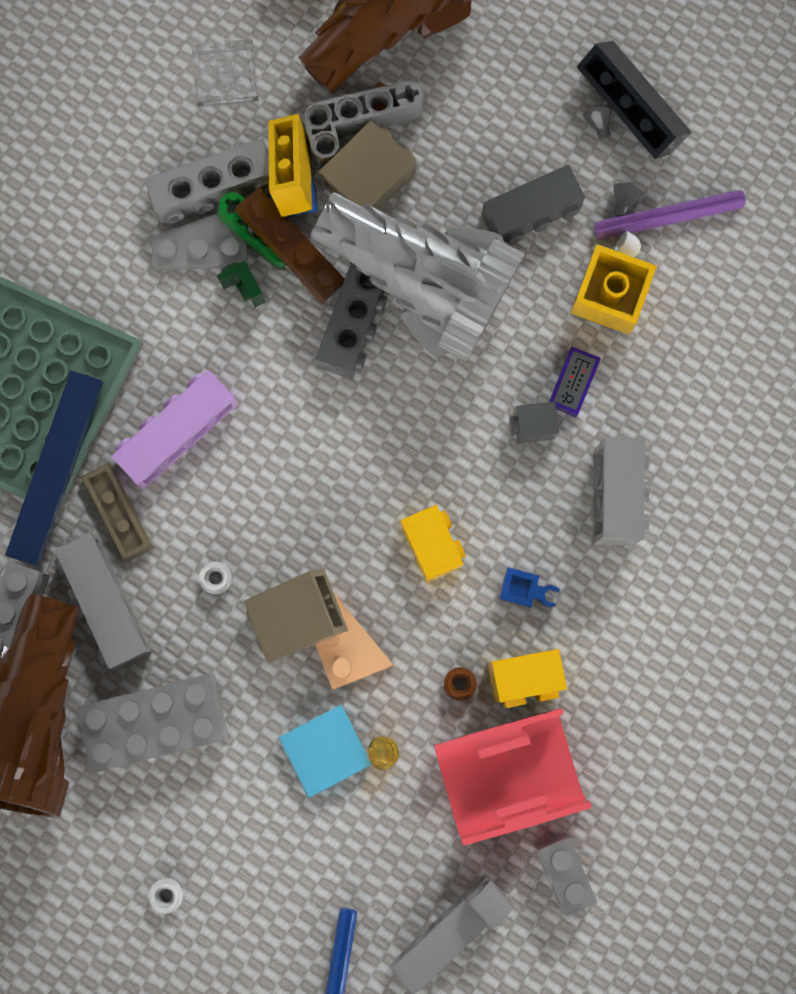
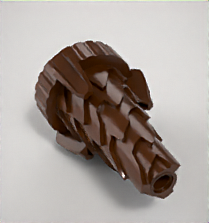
(366, 27)
(34, 709)

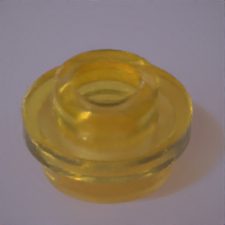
(383, 752)

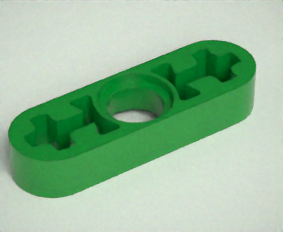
(232, 221)

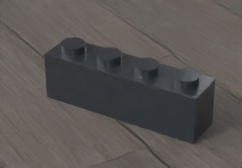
(633, 99)

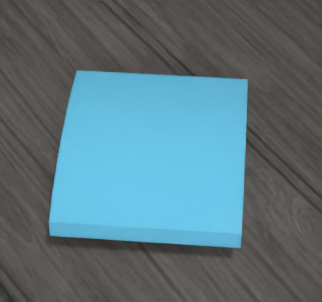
(324, 751)

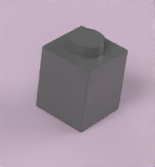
(534, 422)

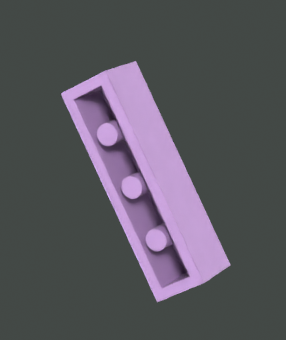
(174, 429)

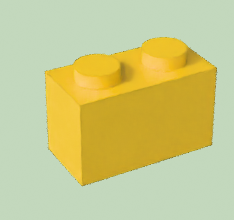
(432, 542)

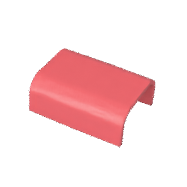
(510, 777)

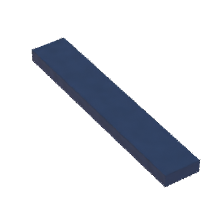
(54, 468)

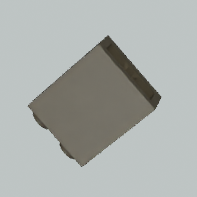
(369, 167)
(295, 615)

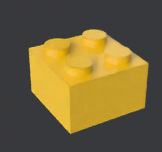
(613, 289)
(527, 676)

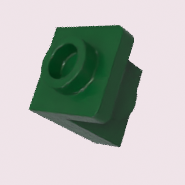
(248, 287)

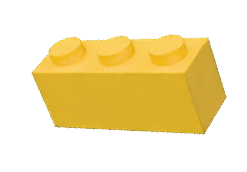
(289, 165)

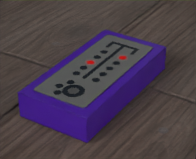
(574, 381)

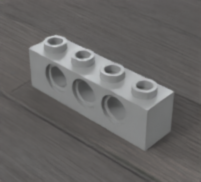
(195, 176)

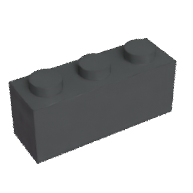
(534, 205)

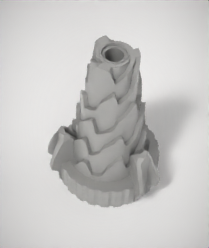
(440, 279)

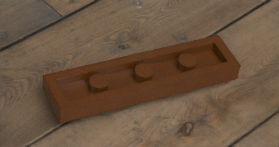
(290, 245)

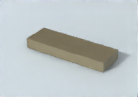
(117, 512)

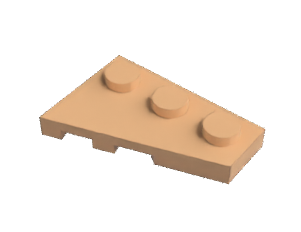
(351, 654)

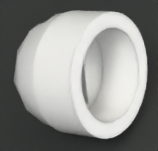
(628, 244)

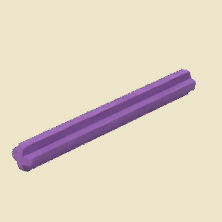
(670, 214)

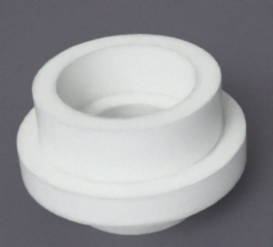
(205, 575)
(156, 900)

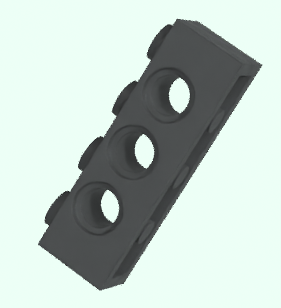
(333, 356)

